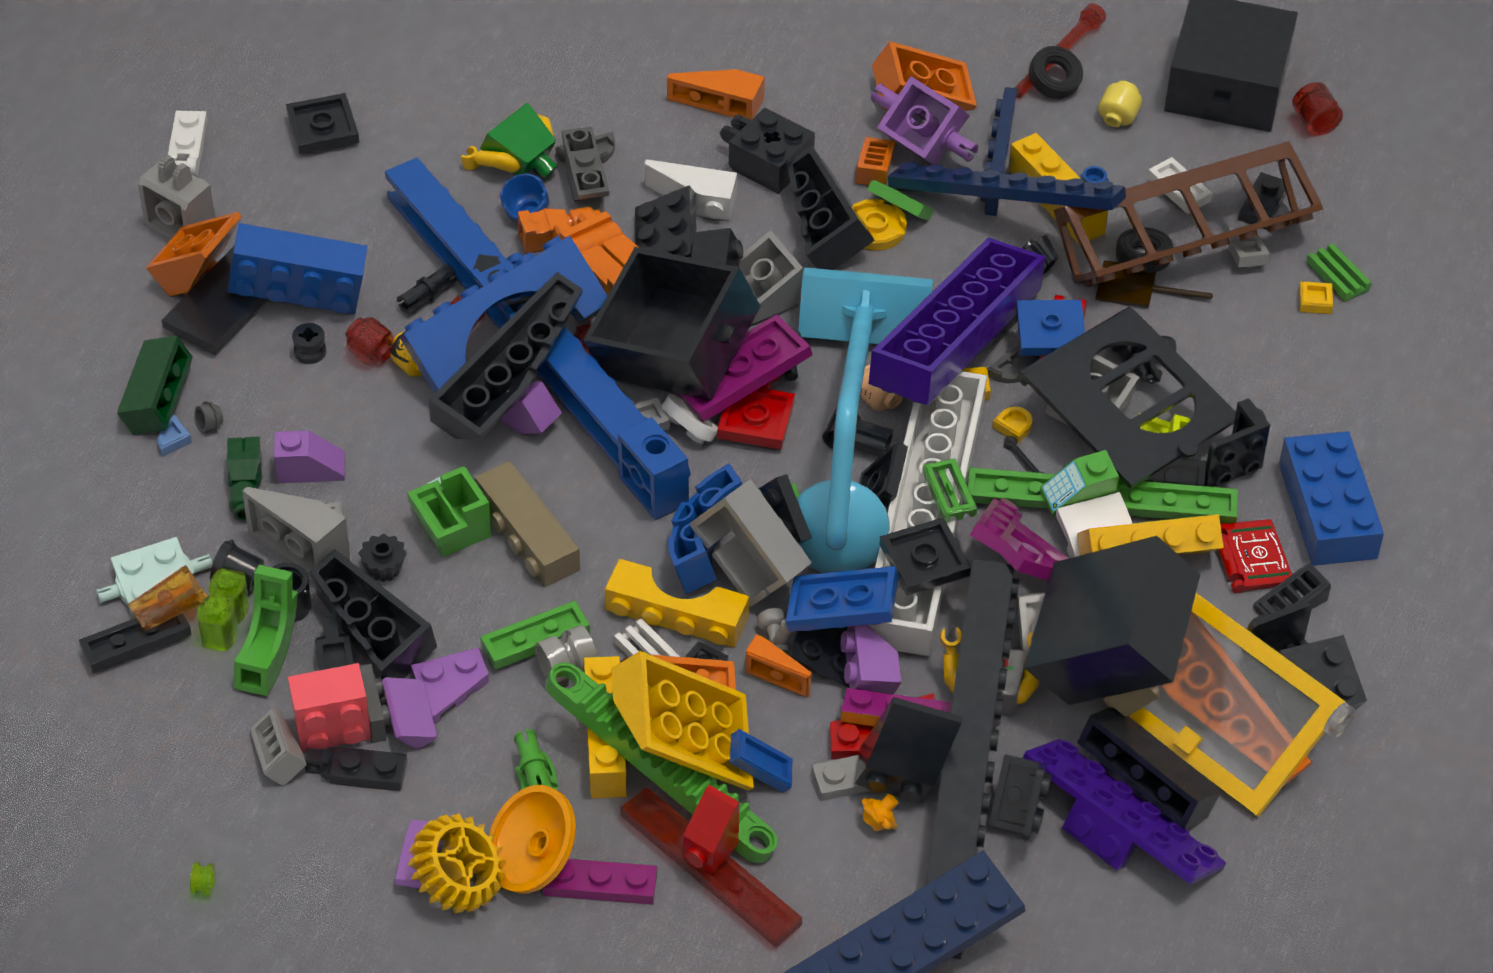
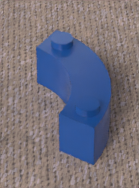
(686, 549)

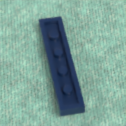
(998, 149)

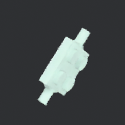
(146, 567)

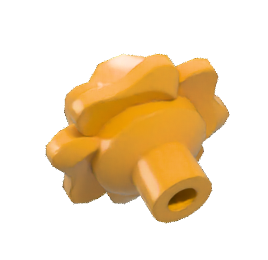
(879, 813)

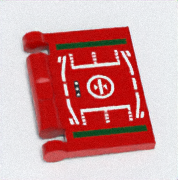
(1253, 555)

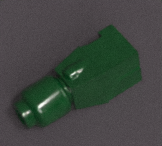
(244, 471)

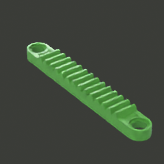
(598, 712)

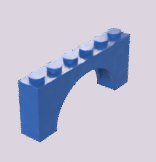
(441, 341)

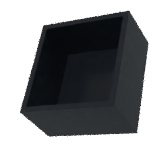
(1231, 62)
(672, 323)
(1113, 621)

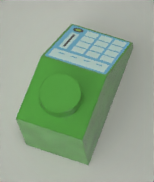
(1081, 481)

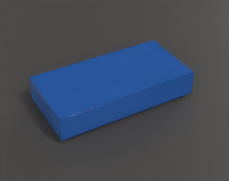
(761, 760)

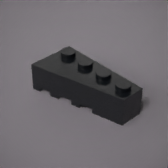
(827, 216)
(378, 623)

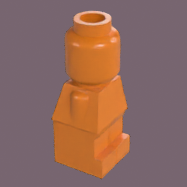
(537, 227)

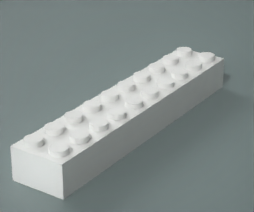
(934, 434)

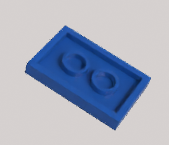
(842, 599)

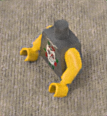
(1019, 682)

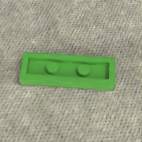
(518, 640)

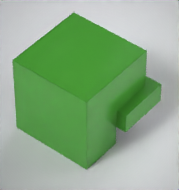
(453, 511)

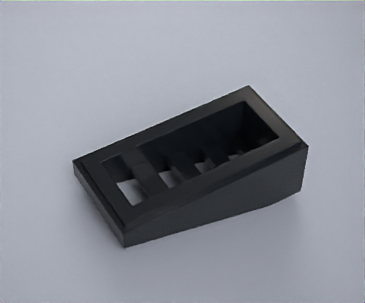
(1306, 580)

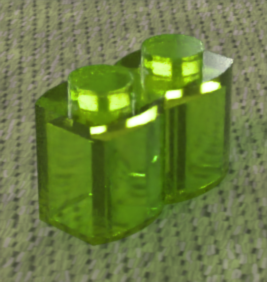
(223, 609)

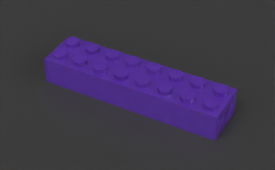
(955, 321)

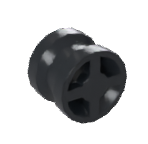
(309, 343)

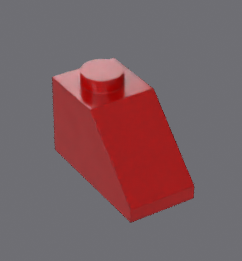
(712, 830)

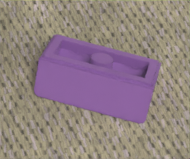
(410, 711)

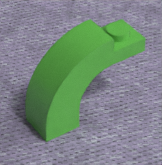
(270, 631)

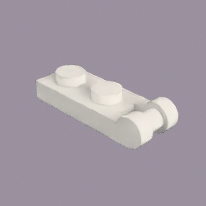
(188, 138)

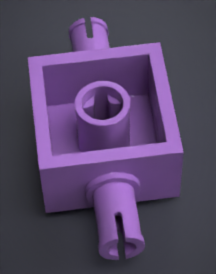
(936, 135)

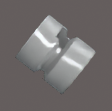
(571, 648)

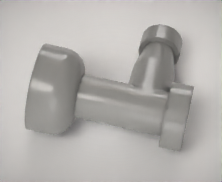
(774, 623)

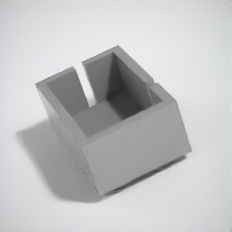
(761, 552)

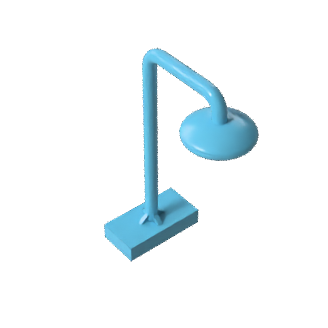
(859, 309)

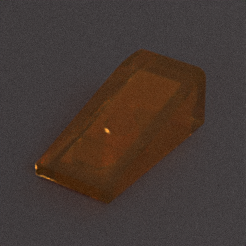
(168, 598)

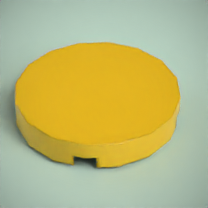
(883, 221)

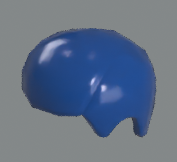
(522, 194)

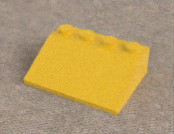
(681, 715)

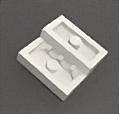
(1093, 513)

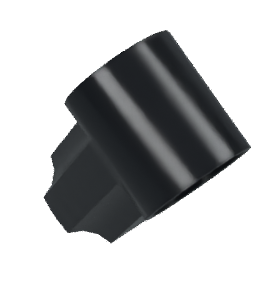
(868, 436)

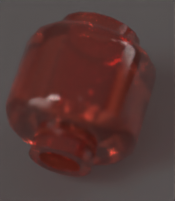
(369, 340)

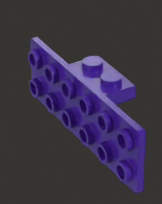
(1115, 820)

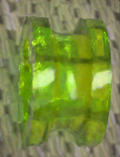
(202, 878)

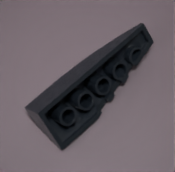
(505, 364)

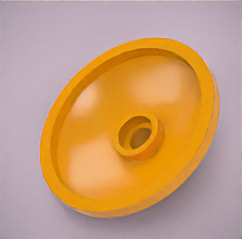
(536, 837)

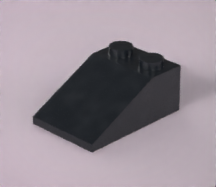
(906, 750)

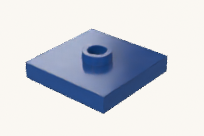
(1048, 324)

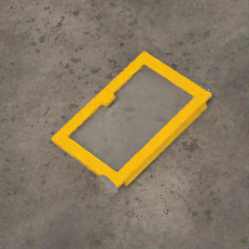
(1240, 709)

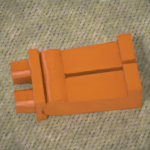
(600, 244)

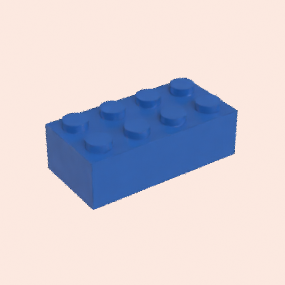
(297, 268)
(1331, 498)

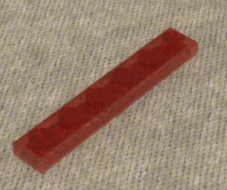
(728, 883)

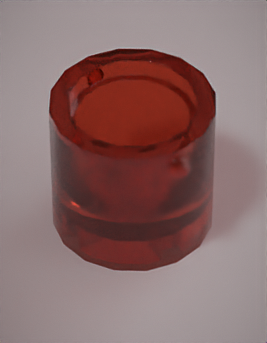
(1317, 108)

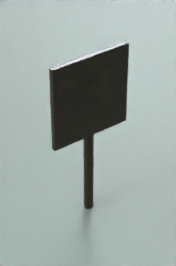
(1137, 288)

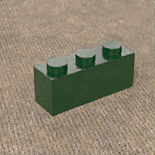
(155, 385)

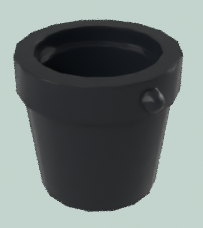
(236, 559)

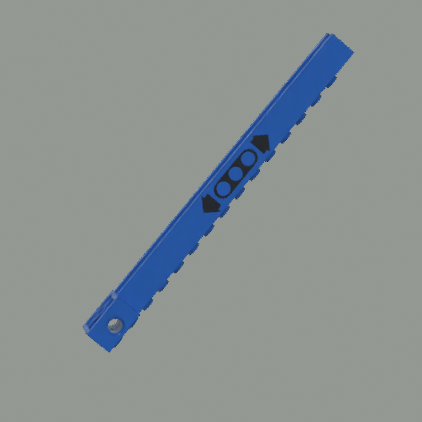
(637, 445)

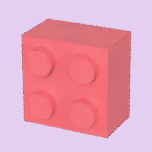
(330, 707)

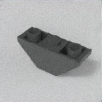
(583, 164)

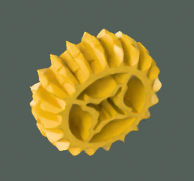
(449, 873)

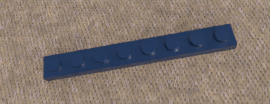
(1008, 187)

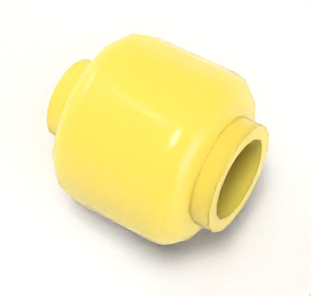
(1120, 104)

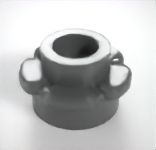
(208, 417)

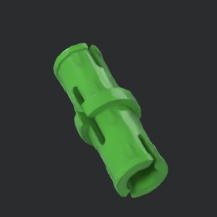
(532, 762)

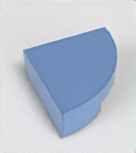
(174, 437)

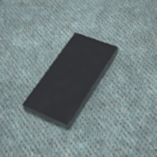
(208, 311)

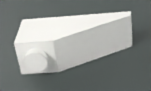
(713, 188)

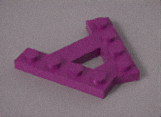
(1019, 545)

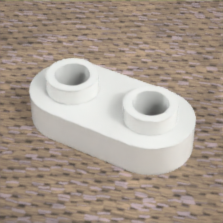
(682, 415)

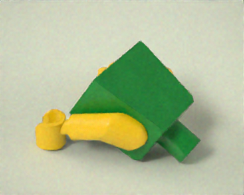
(516, 145)

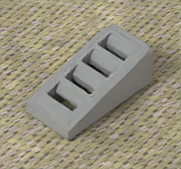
(279, 750)

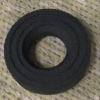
(1049, 86)
(1129, 240)

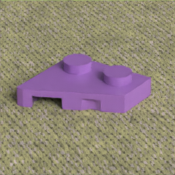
(451, 679)

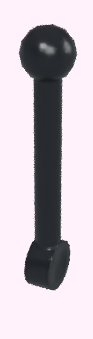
(1011, 444)

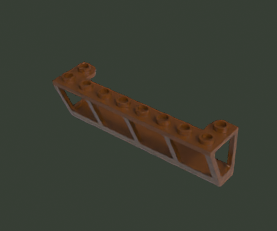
(1182, 183)

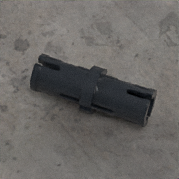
(426, 289)

